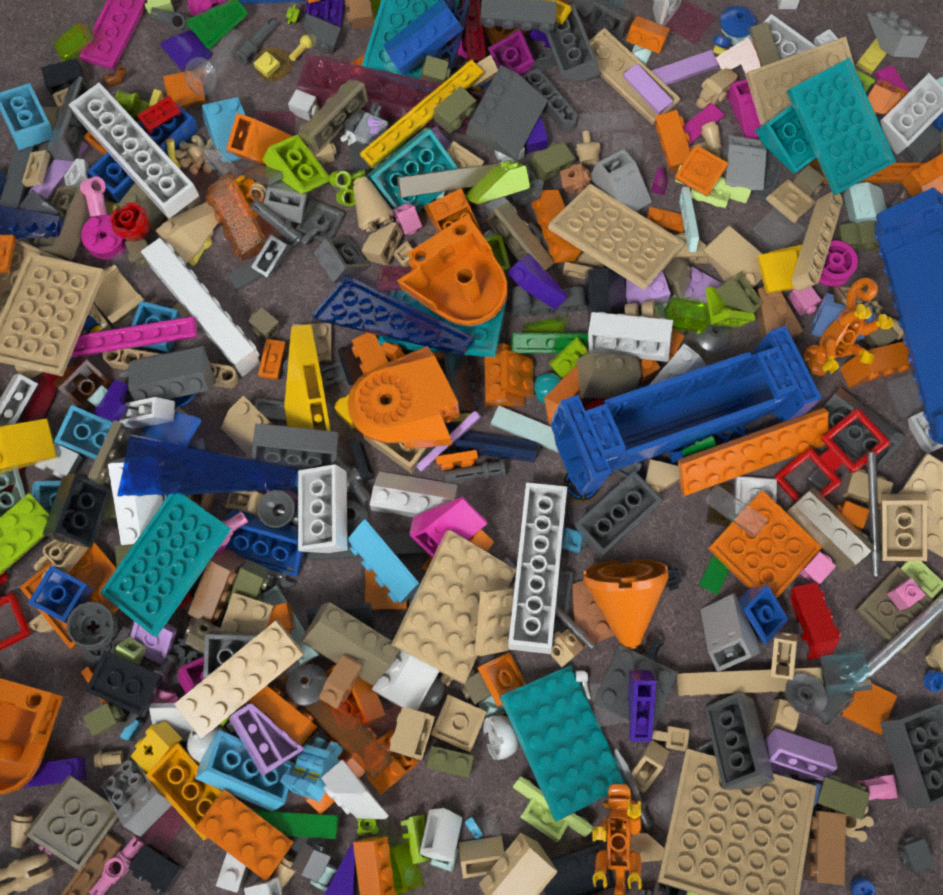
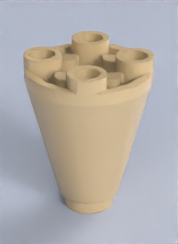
(370, 206)

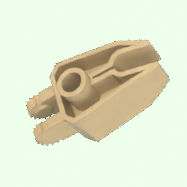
(716, 88)
(61, 555)

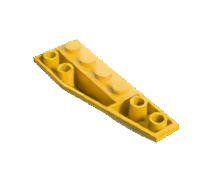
(304, 388)

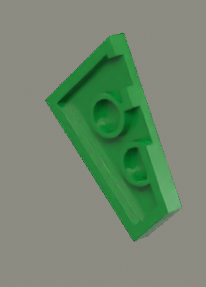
(216, 22)

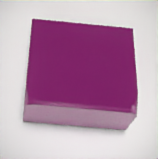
(660, 182)

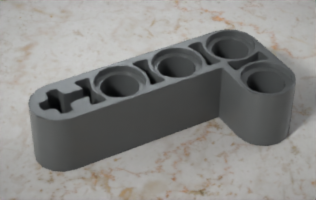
(564, 115)
(528, 305)

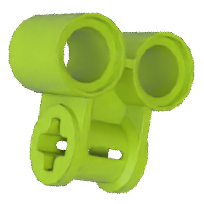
(131, 104)
(346, 186)

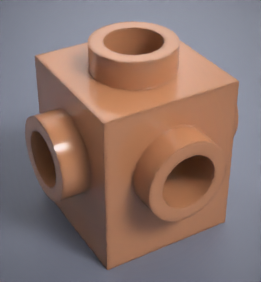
(575, 179)

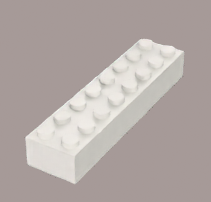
(134, 150)
(199, 304)
(537, 569)

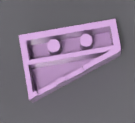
(263, 739)
(799, 756)

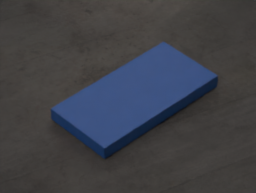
(178, 431)

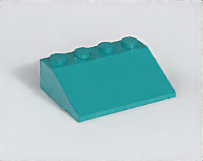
(786, 139)
(417, 156)

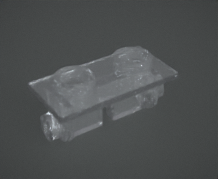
(219, 161)

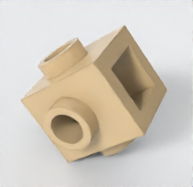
(565, 647)

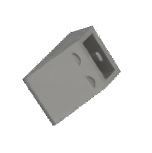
(897, 35)
(745, 162)
(621, 180)
(285, 201)
(728, 633)
(134, 797)

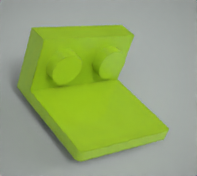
(725, 315)

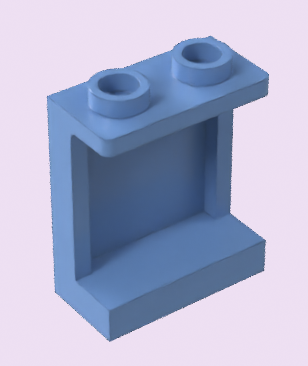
(828, 313)

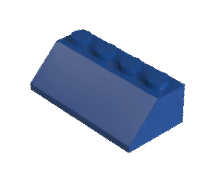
(422, 37)
(267, 545)

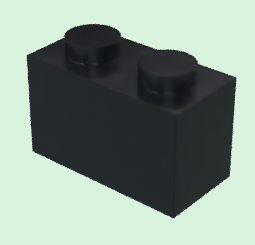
(61, 75)
(155, 868)

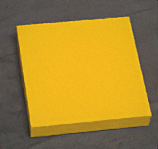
(777, 270)

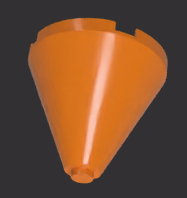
(627, 595)

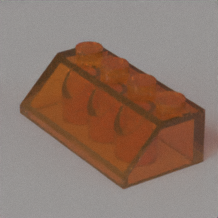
(235, 217)

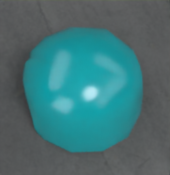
(544, 384)

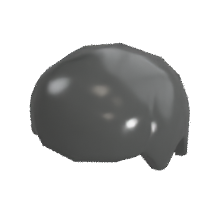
(434, 695)

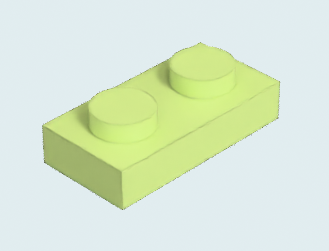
(923, 577)

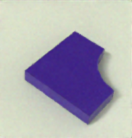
(113, 404)

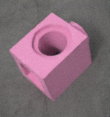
(407, 218)
(805, 300)
(818, 568)
(905, 594)

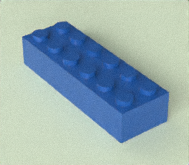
(114, 176)

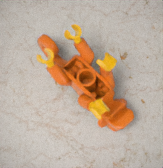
(841, 334)
(618, 826)

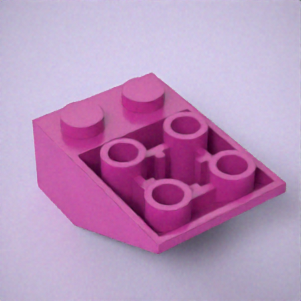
(744, 108)
(456, 516)

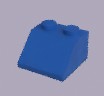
(60, 594)
(763, 611)

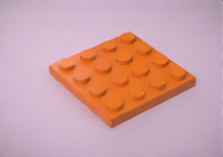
(772, 555)
(93, 569)

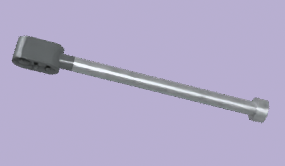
(839, 702)

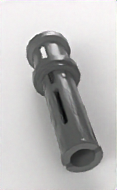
(251, 45)
(283, 227)
(484, 470)

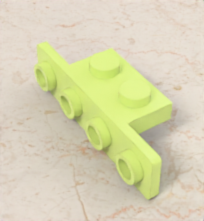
(721, 193)
(539, 815)

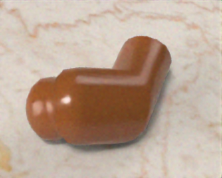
(117, 78)

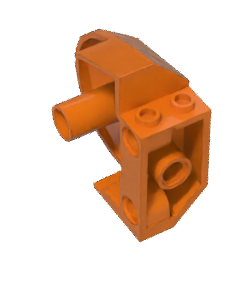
(457, 275)
(405, 402)
(25, 729)

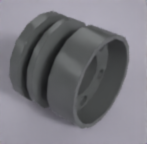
(84, 618)

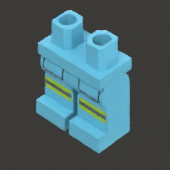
(310, 767)

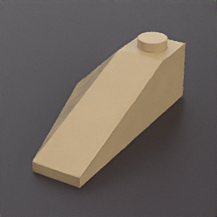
(189, 230)

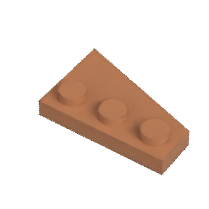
(589, 615)

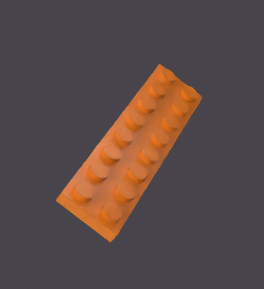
(752, 452)

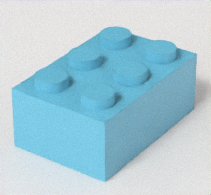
(24, 116)

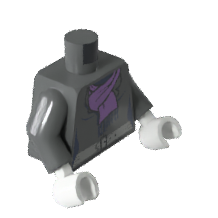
(365, 127)

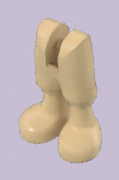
(25, 873)

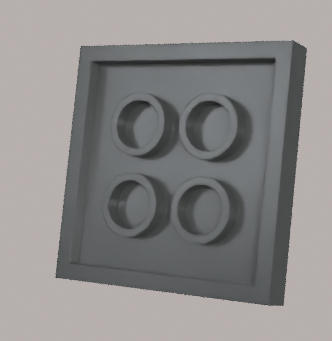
(614, 687)

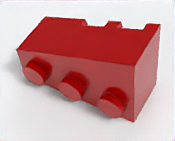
(815, 620)

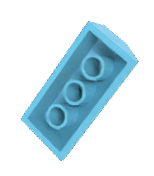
(383, 563)
(231, 768)

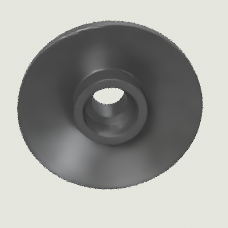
(712, 341)
(812, 690)
(306, 693)

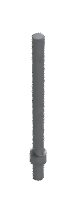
(876, 554)
(576, 629)

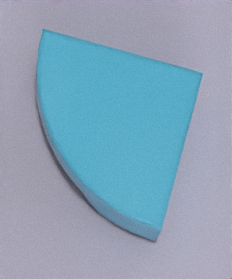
(473, 827)

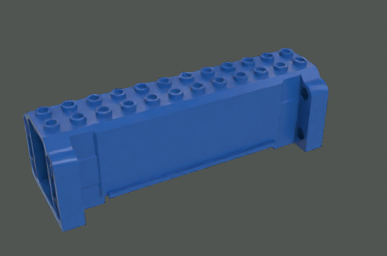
(913, 259)
(682, 410)

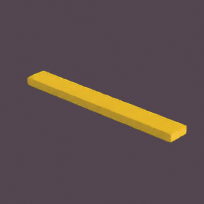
(419, 115)

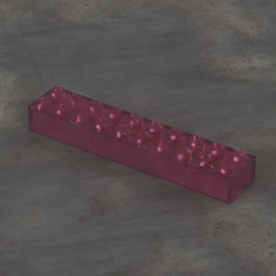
(392, 91)

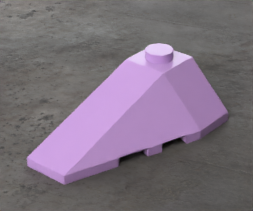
(656, 291)

